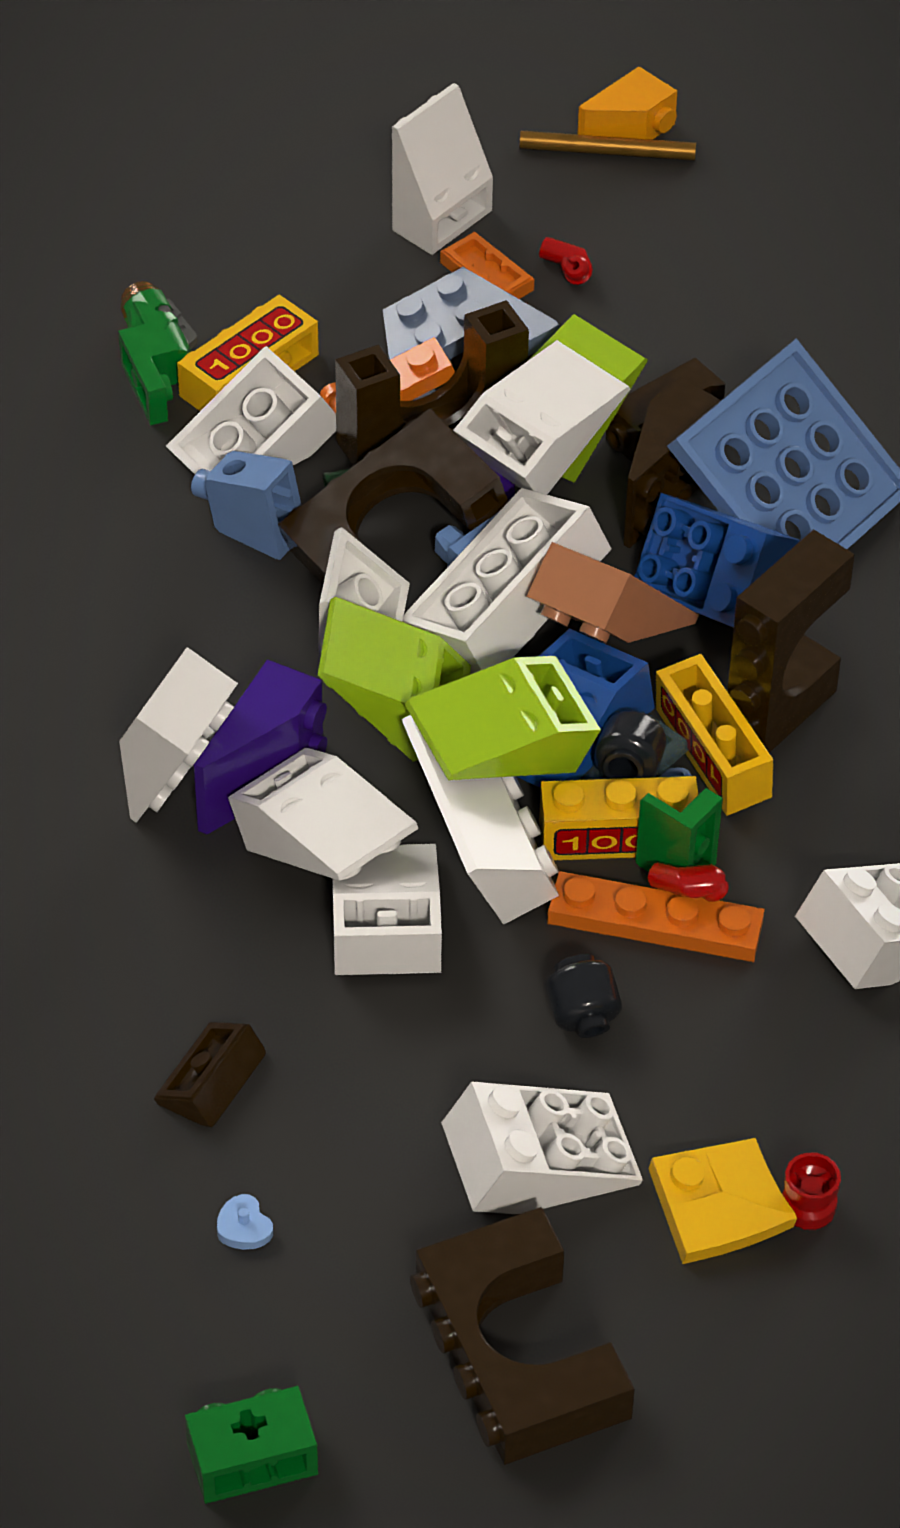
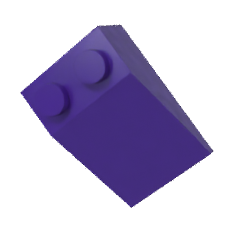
(267, 726)

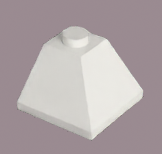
(361, 579)

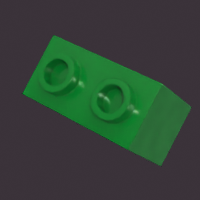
(251, 1443)

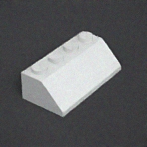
(482, 594)
(491, 835)

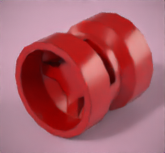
(812, 1189)

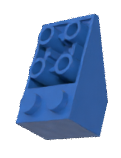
(706, 556)
(605, 681)

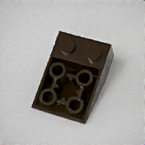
(654, 465)

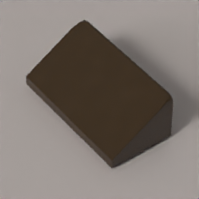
(212, 1072)

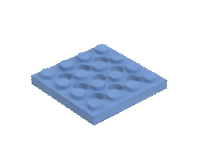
(791, 436)

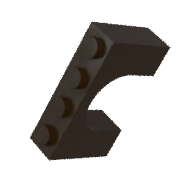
(369, 383)
(418, 459)
(774, 667)
(518, 1403)

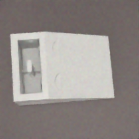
(438, 172)
(541, 416)
(173, 731)
(318, 816)
(390, 915)
(857, 922)
(537, 1146)

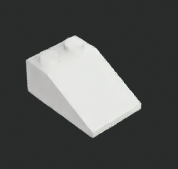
(259, 413)

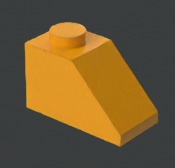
(630, 108)

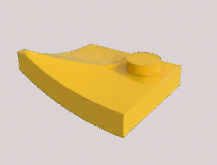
(719, 1199)

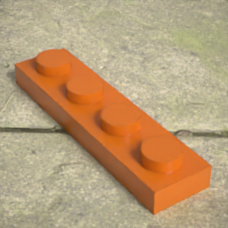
(656, 916)

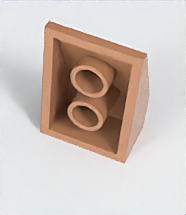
(603, 598)

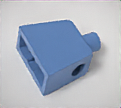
(250, 498)

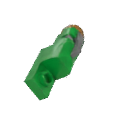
(153, 346)

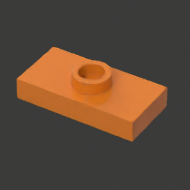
(489, 263)

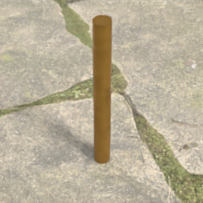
(607, 145)

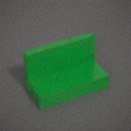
(679, 837)

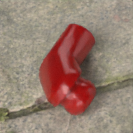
(572, 259)
(690, 881)

